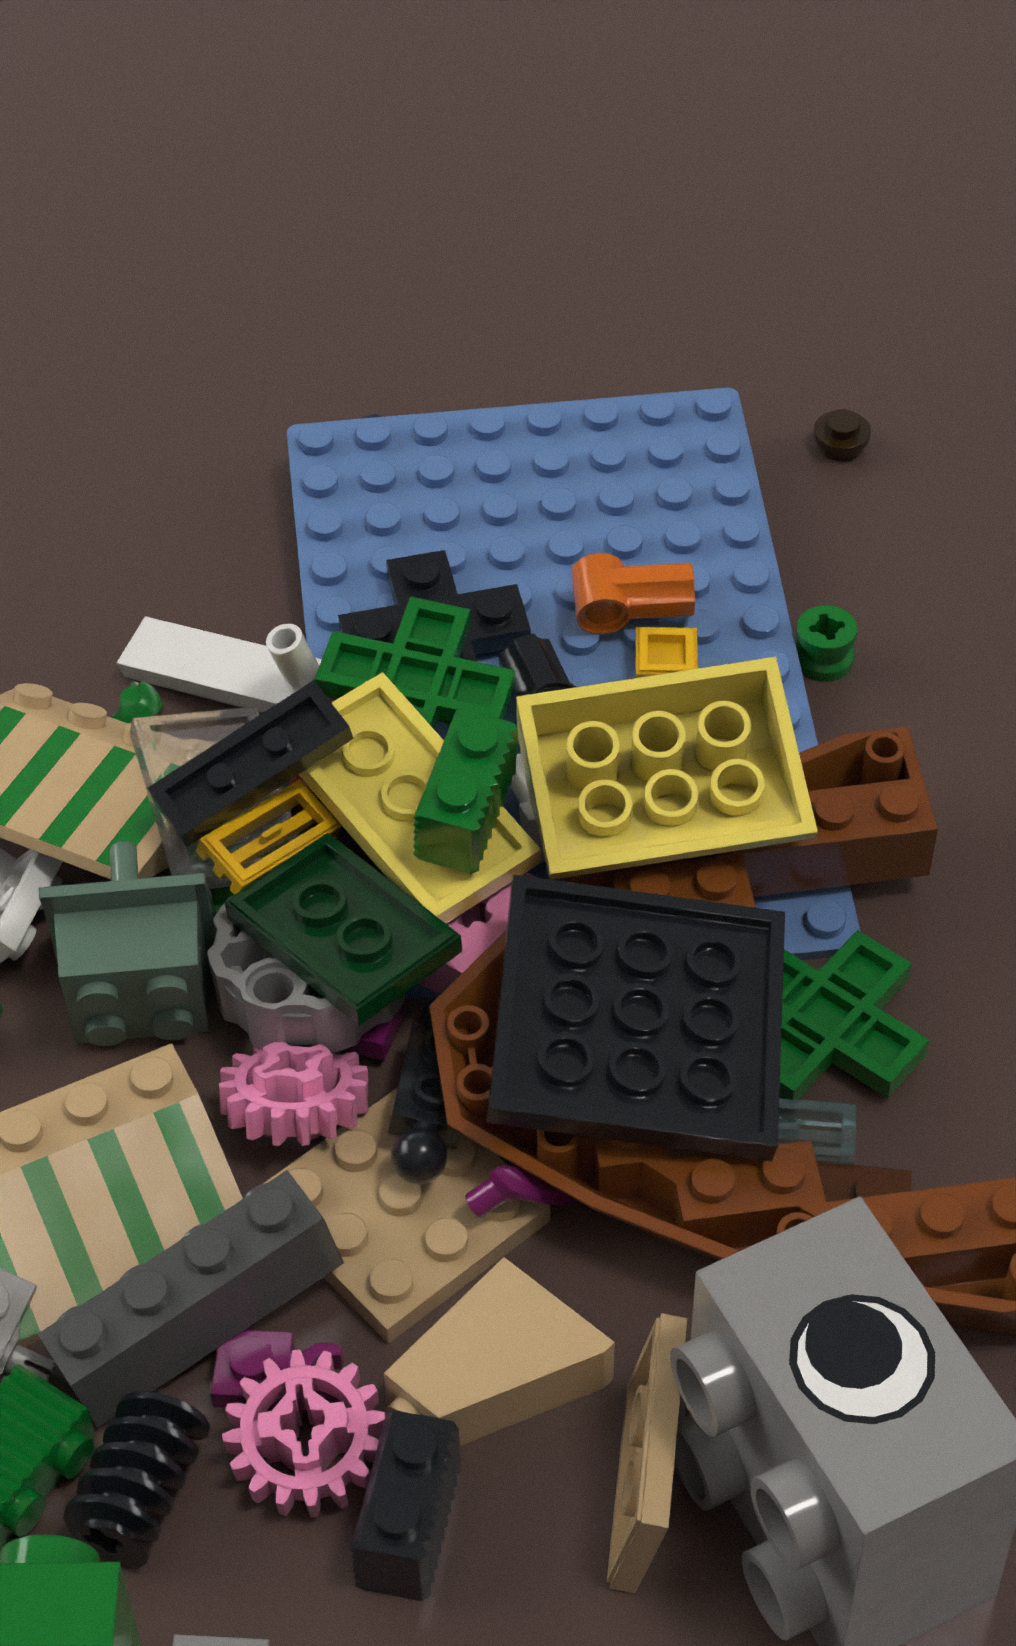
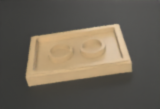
(646, 1457)

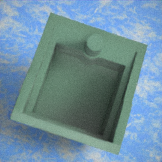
(133, 952)

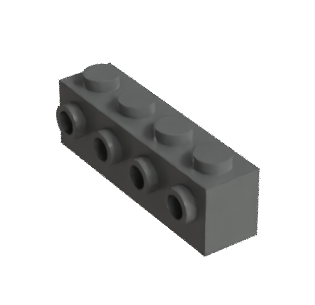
(192, 1296)

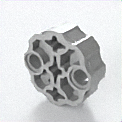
(273, 1000)

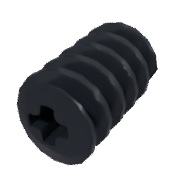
(132, 1473)

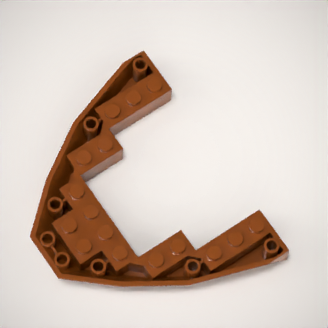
(870, 829)

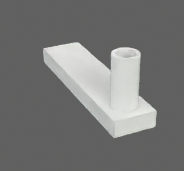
(220, 665)

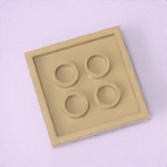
(403, 1240)

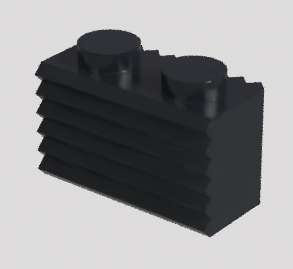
(406, 1506)

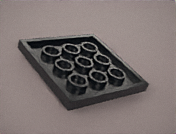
(639, 1018)

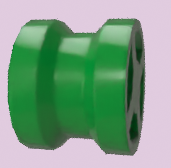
(826, 642)

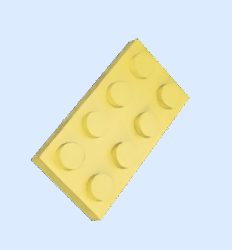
(376, 789)

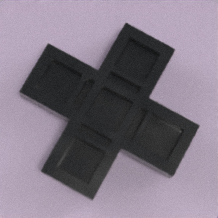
(495, 612)

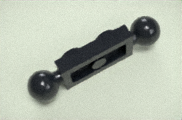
(419, 1109)

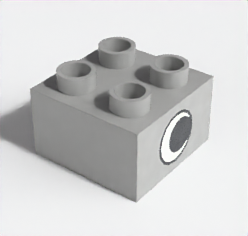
(845, 1435)

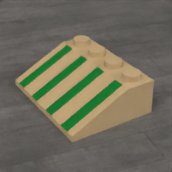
(72, 783)
(105, 1180)

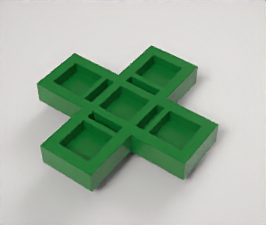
(420, 664)
(840, 1019)

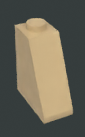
(500, 1358)

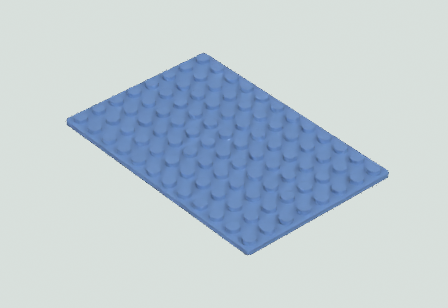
(529, 496)

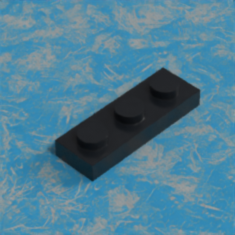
(250, 763)

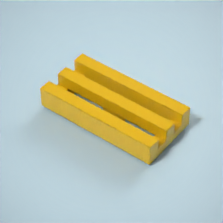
(231, 864)

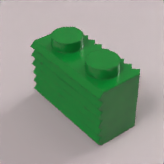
(465, 791)
(40, 1442)

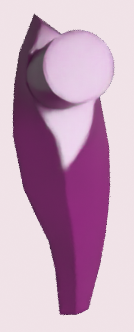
(513, 1184)

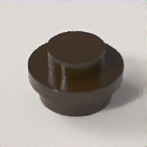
(841, 434)

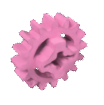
(293, 1092)
(276, 1432)

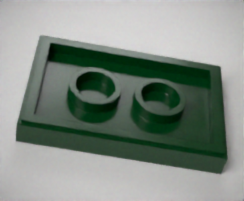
(343, 928)

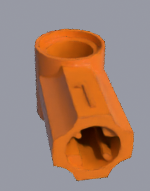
(613, 593)

